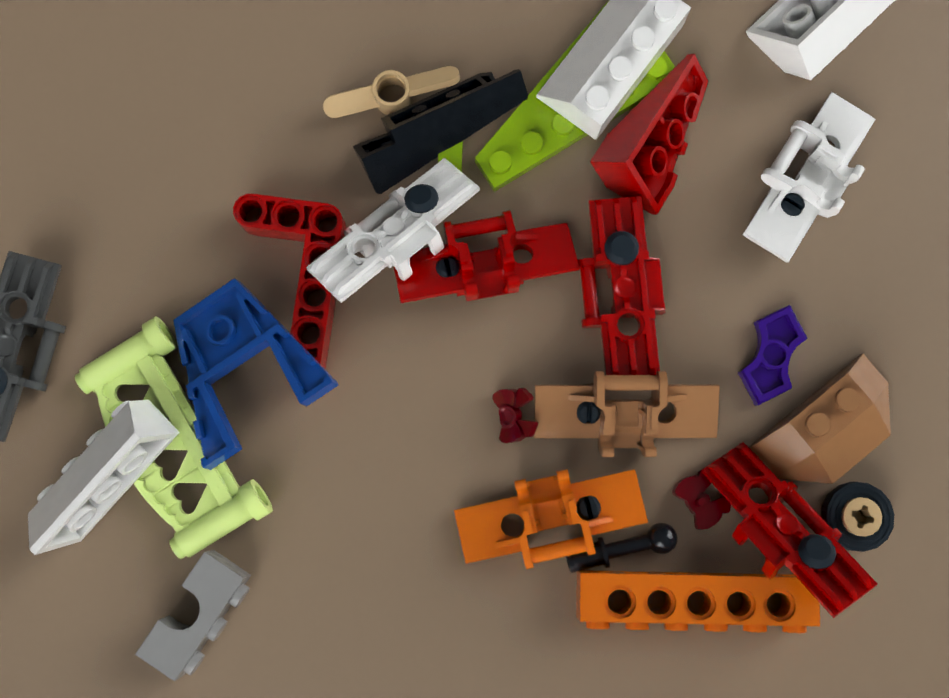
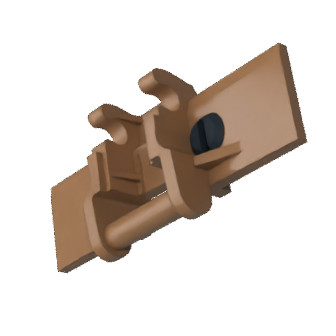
(626, 423)

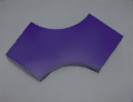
(768, 370)

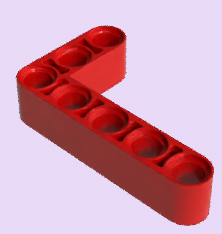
(315, 243)

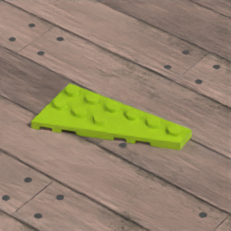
(539, 132)

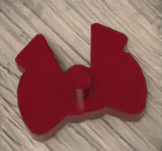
(510, 415)
(705, 512)

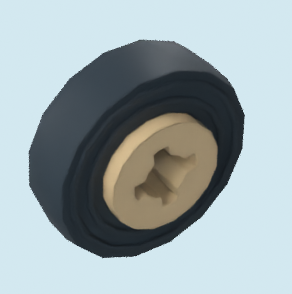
(842, 512)

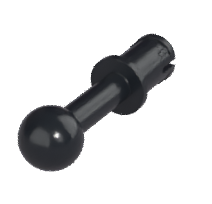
(659, 538)

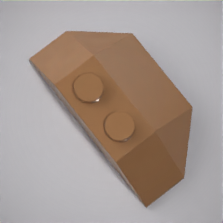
(830, 427)

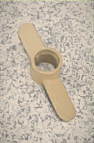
(368, 97)

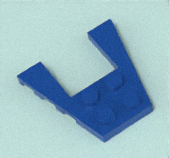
(219, 338)

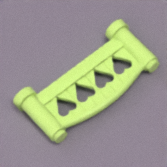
(223, 503)

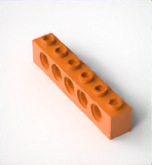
(796, 612)

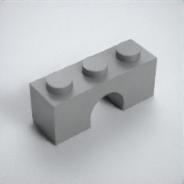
(177, 647)

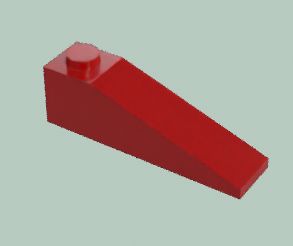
(645, 144)

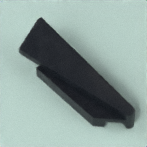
(436, 124)

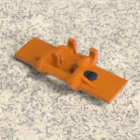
(548, 503)

